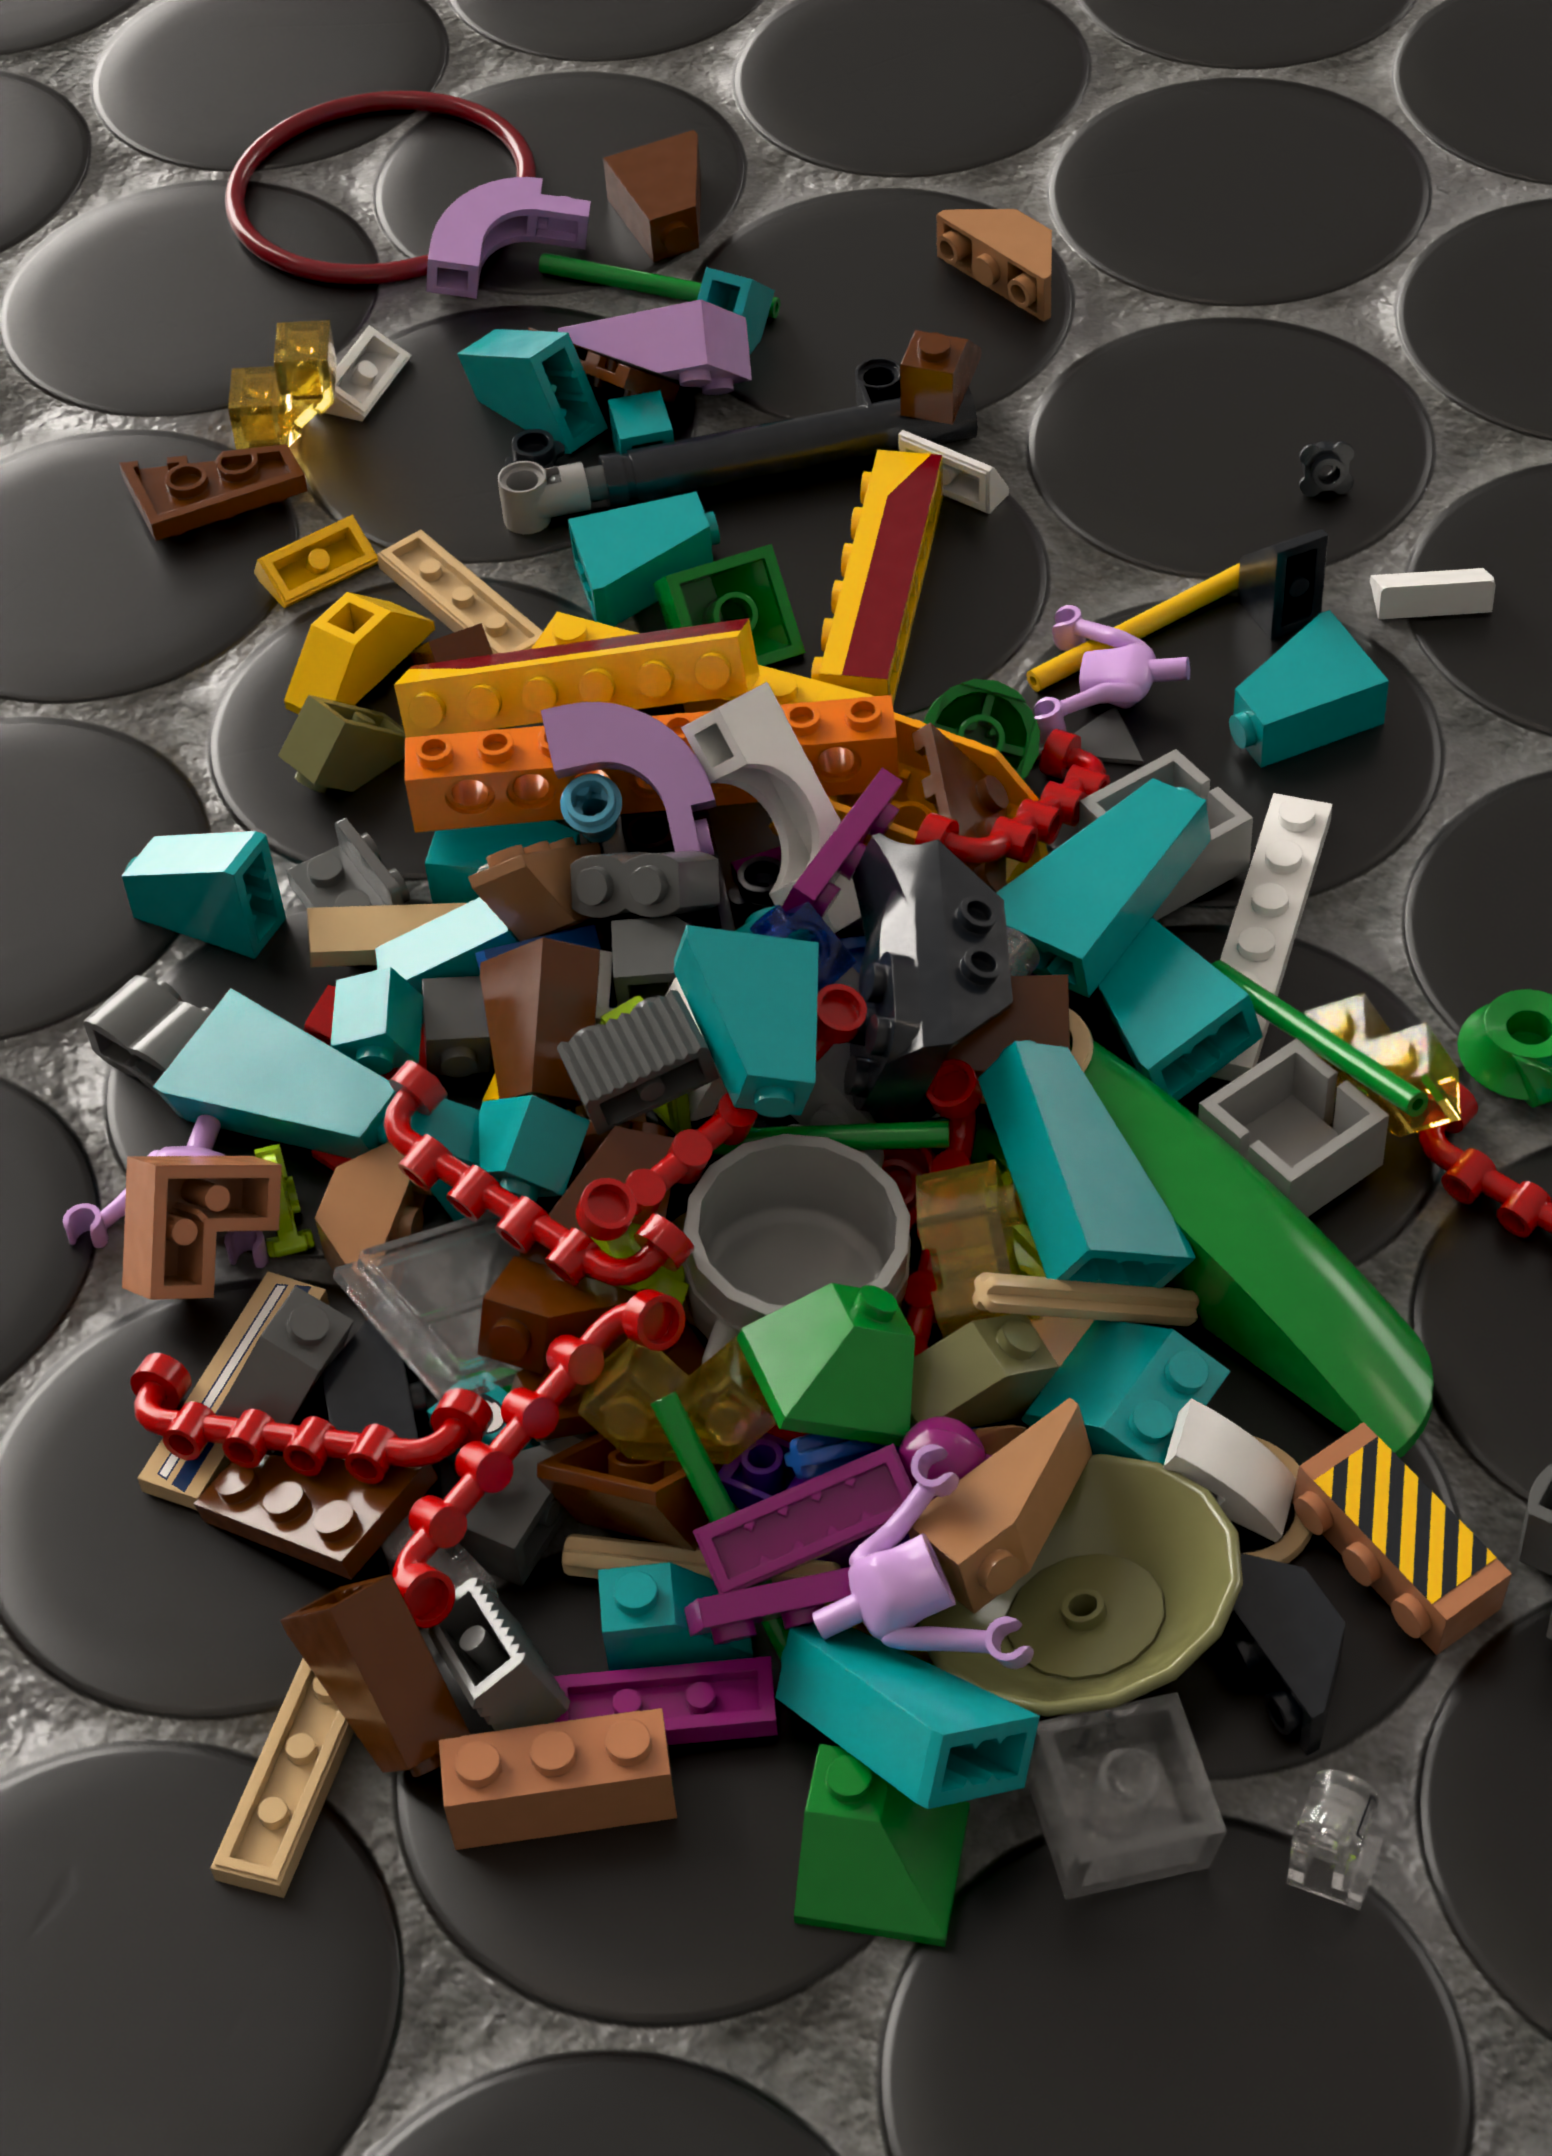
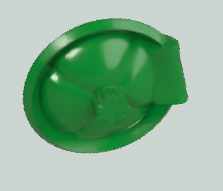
(1511, 1046)

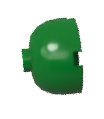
(991, 716)

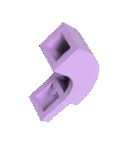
(495, 217)
(620, 738)

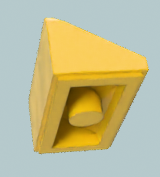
(315, 562)

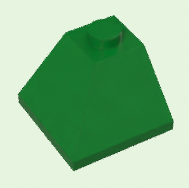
(734, 590)
(836, 1364)
(875, 1855)

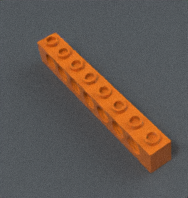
(511, 777)

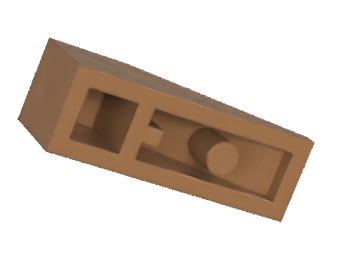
(1006, 1507)

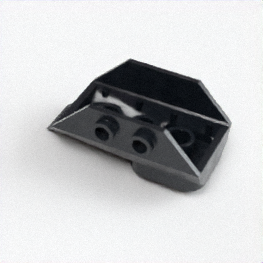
(927, 972)

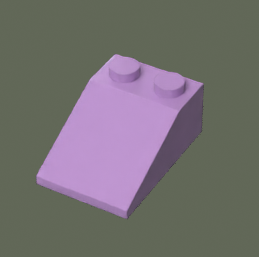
(682, 341)

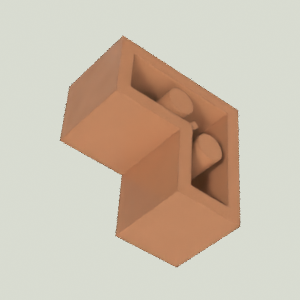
(177, 1210)

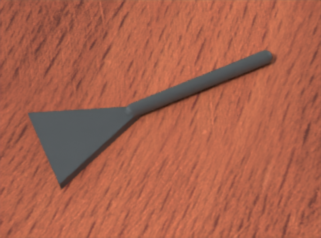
(1108, 739)

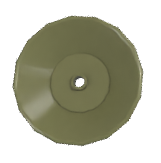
(1117, 1597)

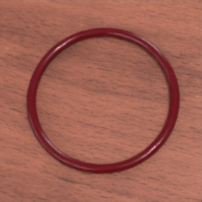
(337, 109)

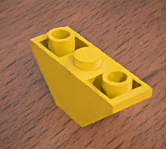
(354, 649)

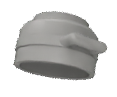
(786, 1222)

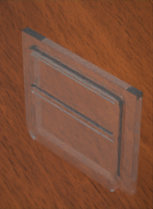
(429, 1298)

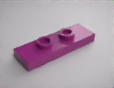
(804, 1521)

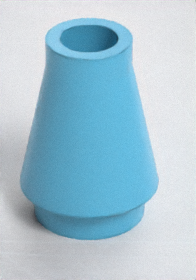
(590, 796)

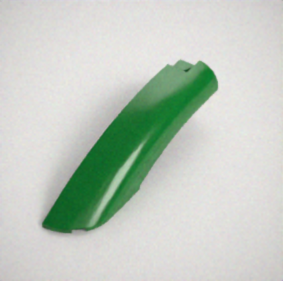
(1268, 1272)

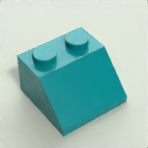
(1130, 1386)

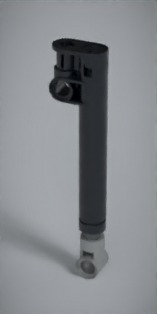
(728, 457)

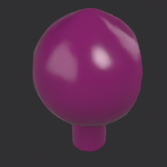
(957, 1438)

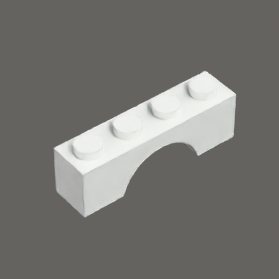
(757, 750)

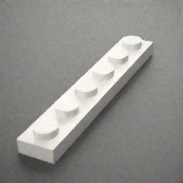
(1274, 902)

